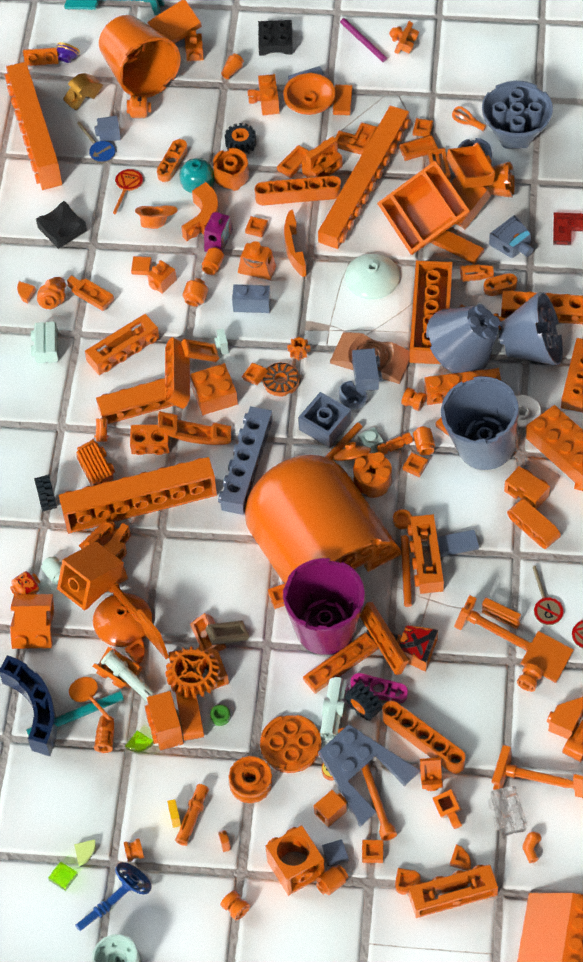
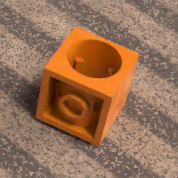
(294, 877)

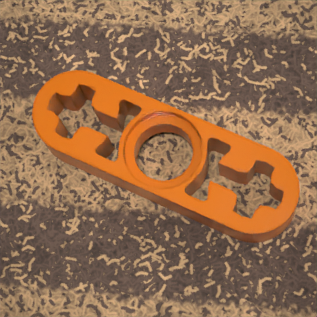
(172, 153)

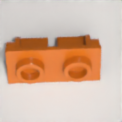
(40, 56)
(101, 534)

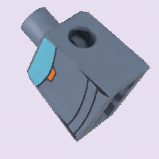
(511, 238)

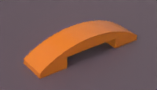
(295, 258)
(192, 432)

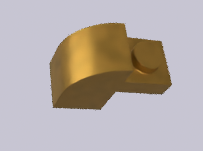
(80, 87)

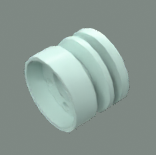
(116, 949)

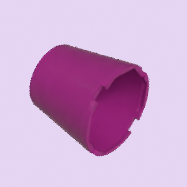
(324, 604)

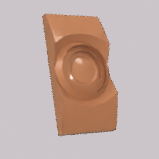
(392, 357)

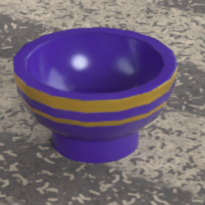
(67, 52)

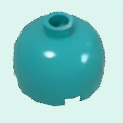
(195, 173)

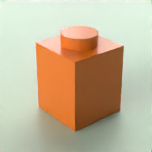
(330, 808)

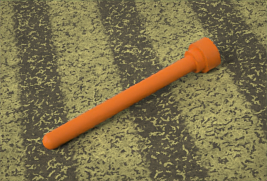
(387, 830)

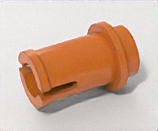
(101, 430)

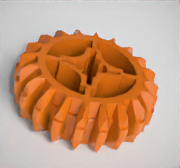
(195, 662)

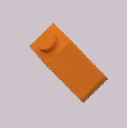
(566, 718)

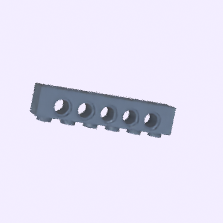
(236, 501)

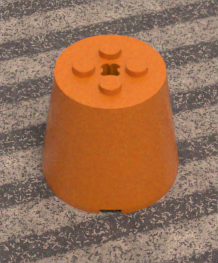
(139, 56)

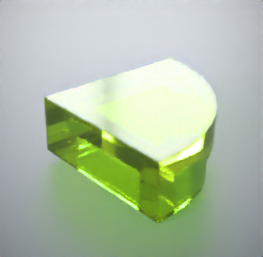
(139, 742)

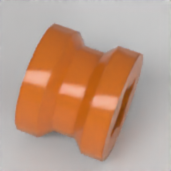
(133, 850)

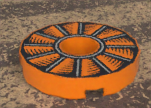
(281, 370)

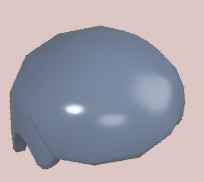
(351, 398)

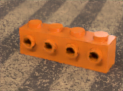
(438, 386)
(573, 391)

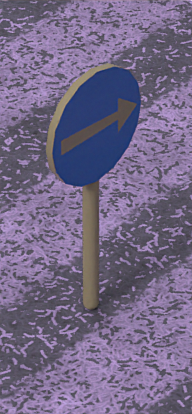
(100, 151)

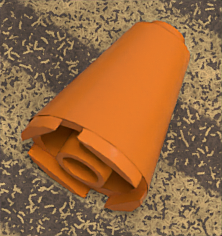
(503, 181)

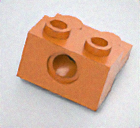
(322, 160)

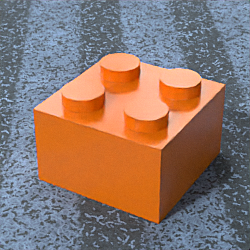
(213, 389)
(163, 721)

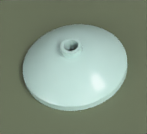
(372, 276)

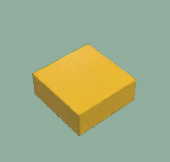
(174, 813)

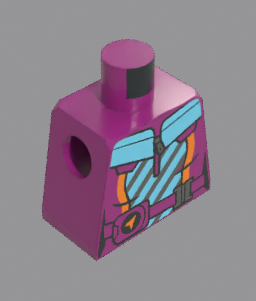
(219, 227)

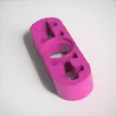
(395, 686)

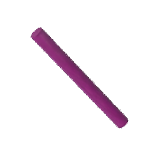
(363, 40)

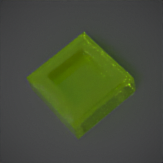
(62, 876)

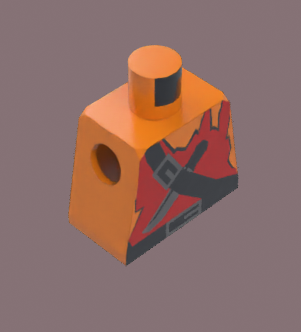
(418, 645)

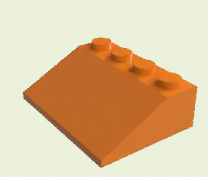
(552, 928)

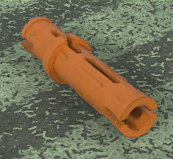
(195, 805)

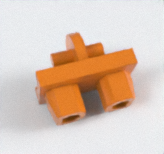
(401, 36)

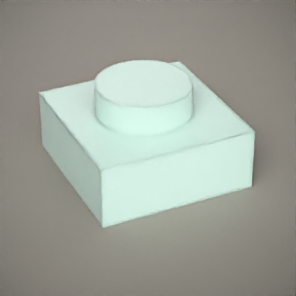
(221, 341)
(370, 438)

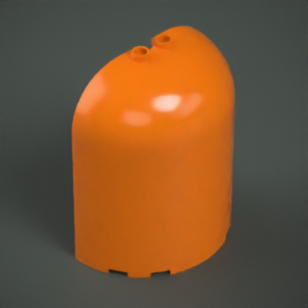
(314, 512)

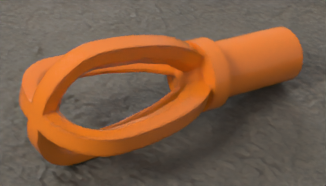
(469, 120)

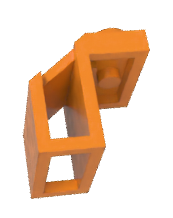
(32, 621)

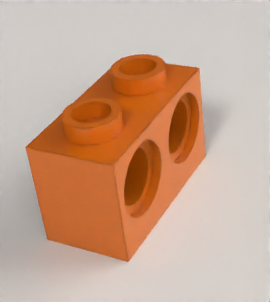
(150, 443)

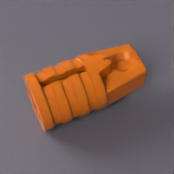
(482, 272)
(104, 735)

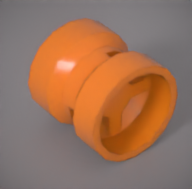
(413, 399)
(529, 678)
(235, 905)

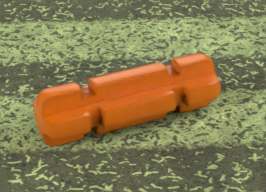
(395, 443)

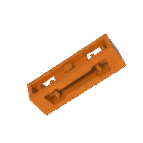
(122, 344)
(422, 526)
(482, 887)

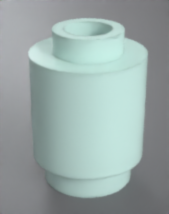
(51, 567)

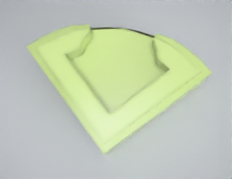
(84, 851)

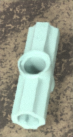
(333, 708)

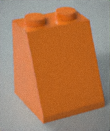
(89, 574)

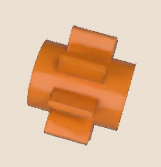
(298, 348)

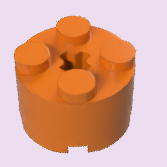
(231, 169)
(372, 474)

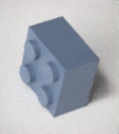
(324, 419)

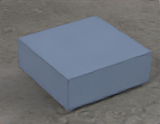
(335, 852)

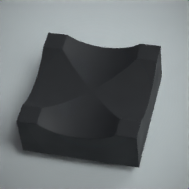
(275, 37)
(61, 225)

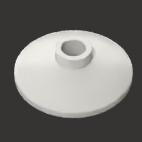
(528, 407)

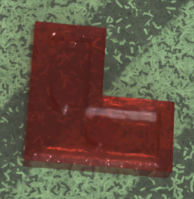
(563, 225)

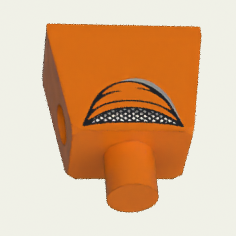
(257, 261)

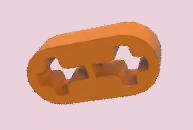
(500, 284)

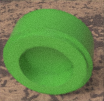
(220, 715)

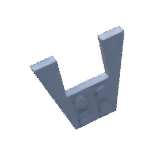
(351, 753)

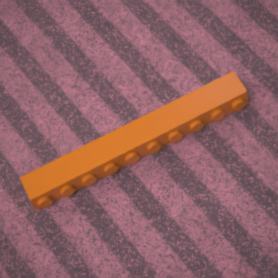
(364, 177)

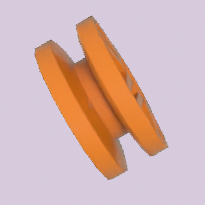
(250, 791)

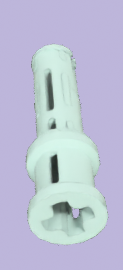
(121, 669)

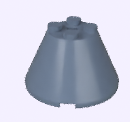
(517, 112)
(532, 332)
(463, 337)

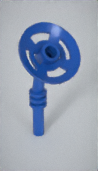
(132, 880)

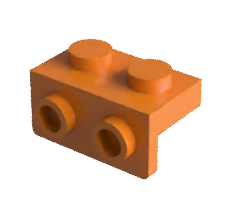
(104, 671)

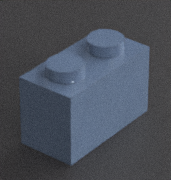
(251, 298)
(365, 369)

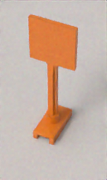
(150, 630)
(542, 651)
(505, 769)

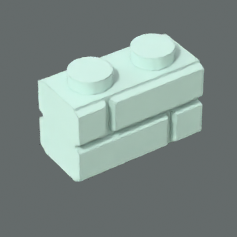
(45, 342)

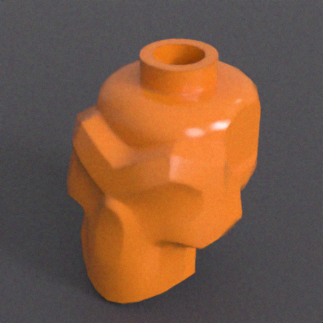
(51, 293)

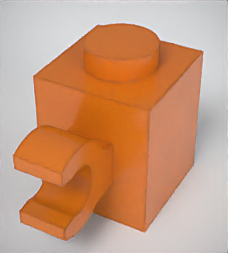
(194, 46)
(161, 277)
(448, 806)

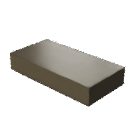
(227, 632)

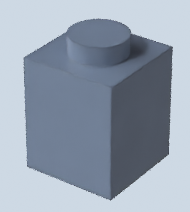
(108, 129)

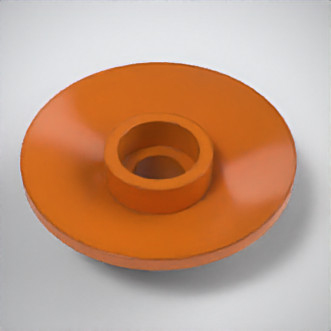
(351, 452)

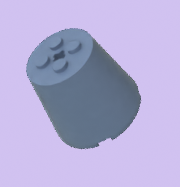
(482, 421)

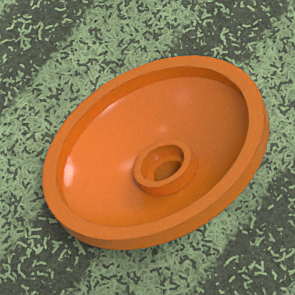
(309, 93)
(116, 628)

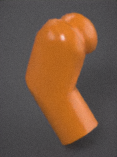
(529, 844)

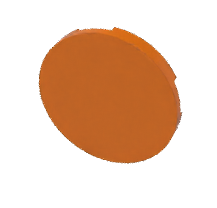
(290, 743)

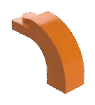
(207, 201)

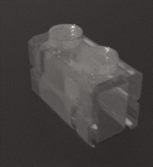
(508, 811)

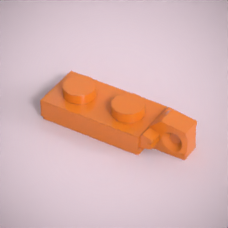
(90, 292)

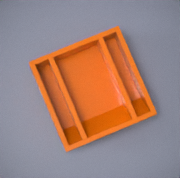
(423, 207)

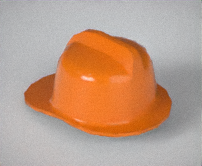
(154, 216)

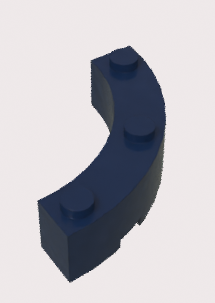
(33, 688)

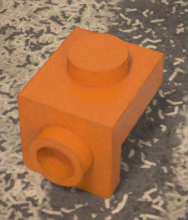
(431, 773)

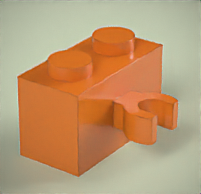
(266, 95)

